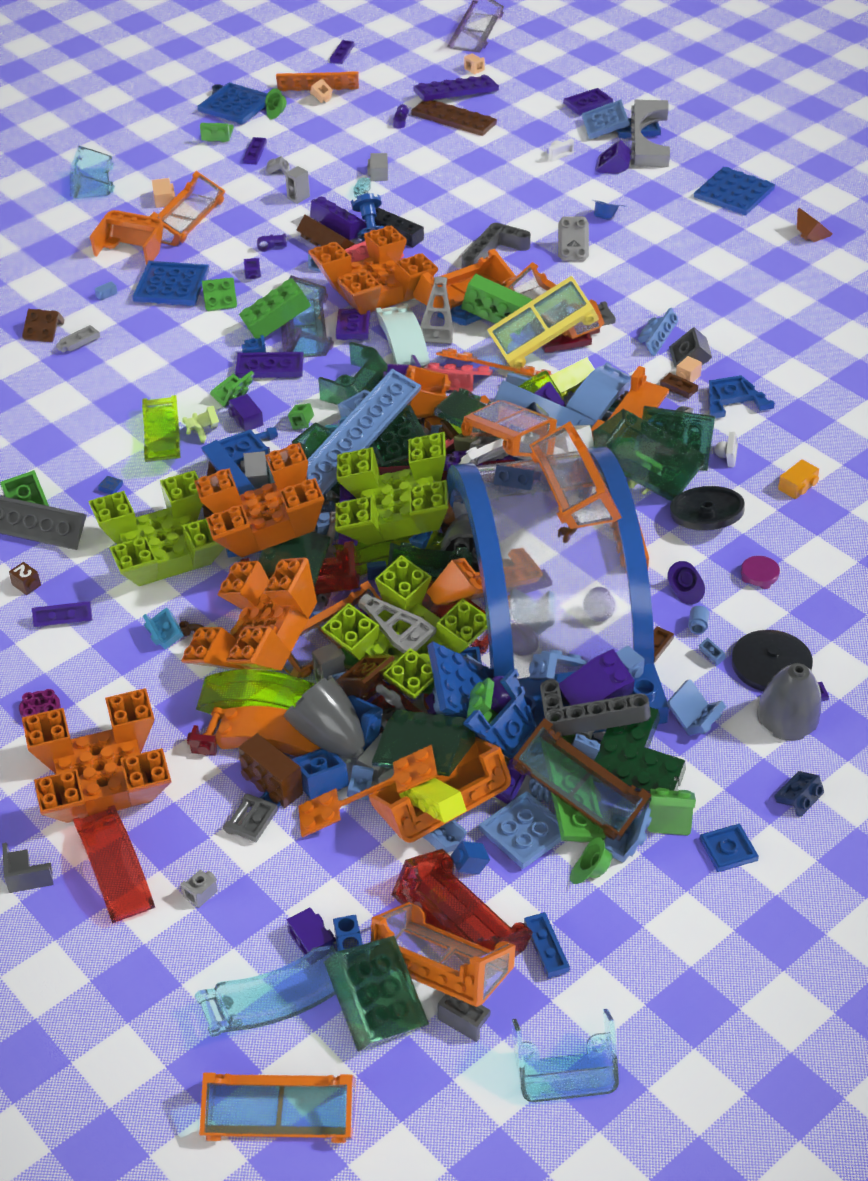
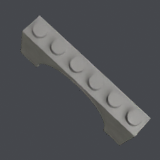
(644, 151)

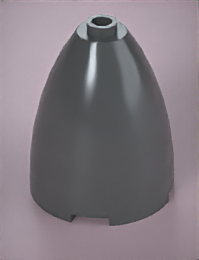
(460, 535)
(791, 703)
(328, 719)

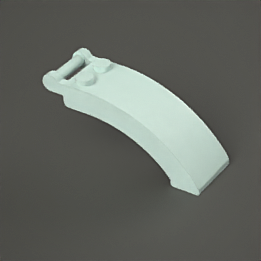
(403, 334)

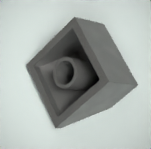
(693, 345)

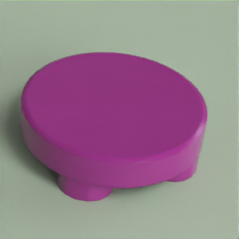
(760, 571)
(38, 702)

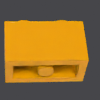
(798, 479)

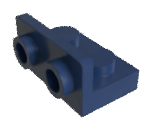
(515, 477)
(801, 792)

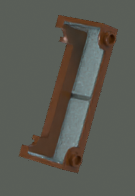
(580, 781)

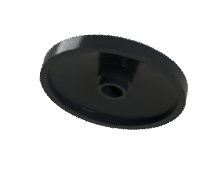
(707, 508)
(766, 652)

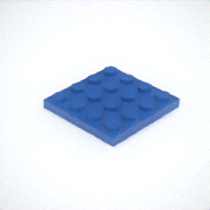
(234, 103)
(734, 190)
(171, 283)
(454, 679)

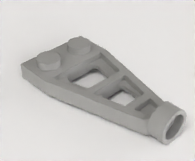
(438, 334)
(412, 638)

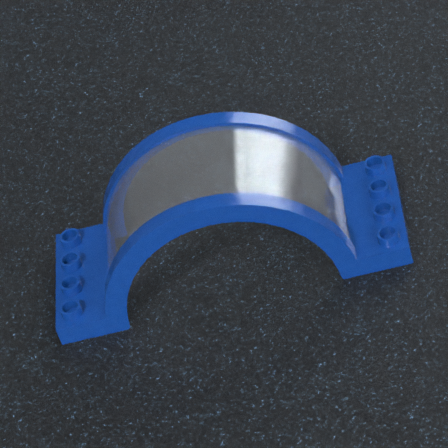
(556, 593)

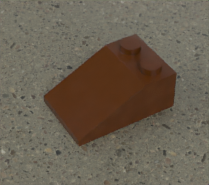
(365, 675)

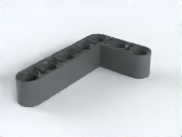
(493, 236)
(591, 715)

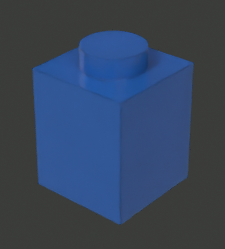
(470, 857)

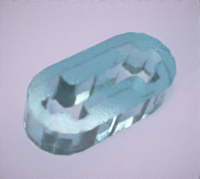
(362, 187)

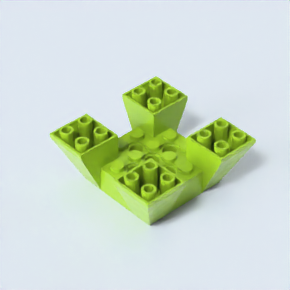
(393, 502)
(161, 541)
(405, 587)

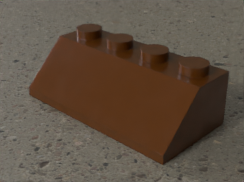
(320, 233)

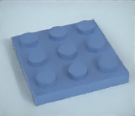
(605, 119)
(523, 829)

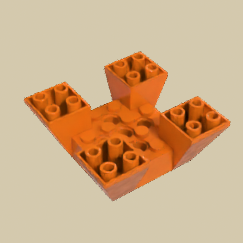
(376, 280)
(265, 514)
(269, 620)
(97, 767)

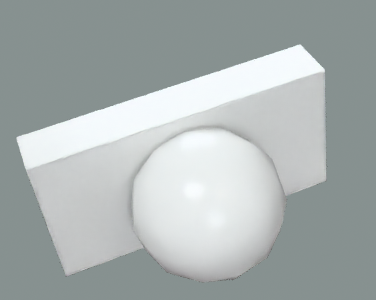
(560, 149)
(728, 449)

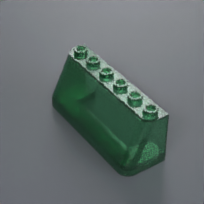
(649, 454)

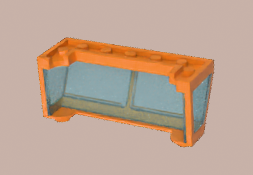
(277, 1106)

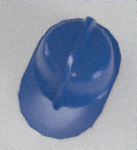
(605, 210)

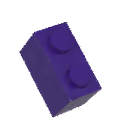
(245, 412)
(309, 931)

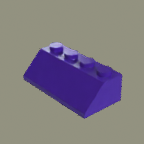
(336, 218)

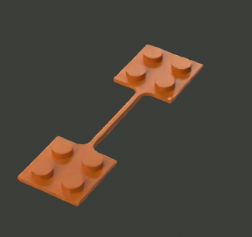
(467, 356)
(408, 773)

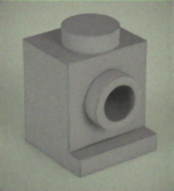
(199, 888)

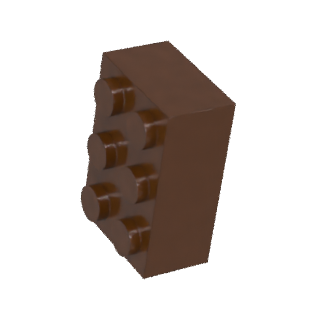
(270, 770)

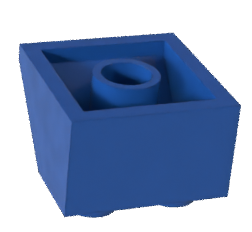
(322, 772)

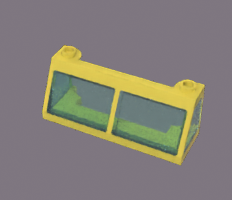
(541, 321)

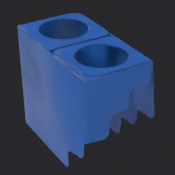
(344, 928)

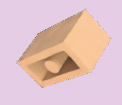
(163, 192)

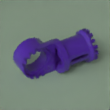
(399, 119)
(276, 240)

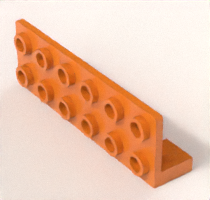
(305, 81)
(640, 395)

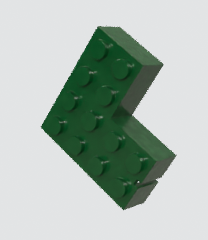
(628, 757)

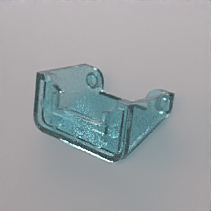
(90, 174)

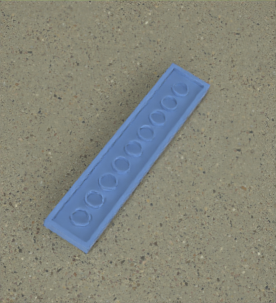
(362, 426)

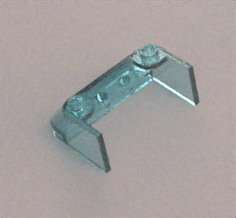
(568, 1075)

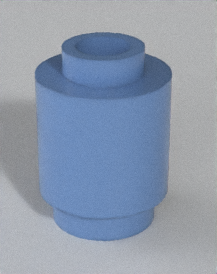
(698, 619)

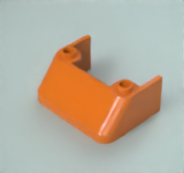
(129, 229)

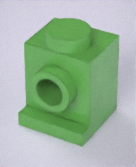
(301, 416)

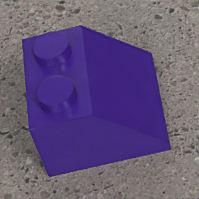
(614, 159)

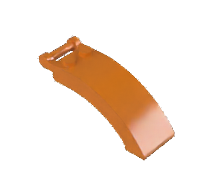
(244, 722)

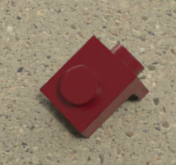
(201, 743)

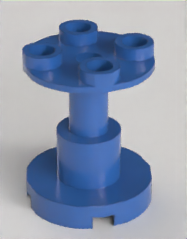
(367, 206)

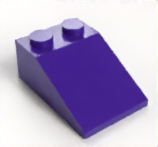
(598, 680)

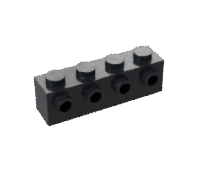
(411, 231)

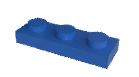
(547, 945)

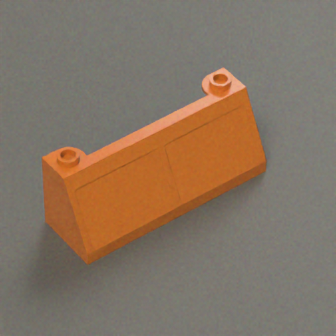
(491, 267)

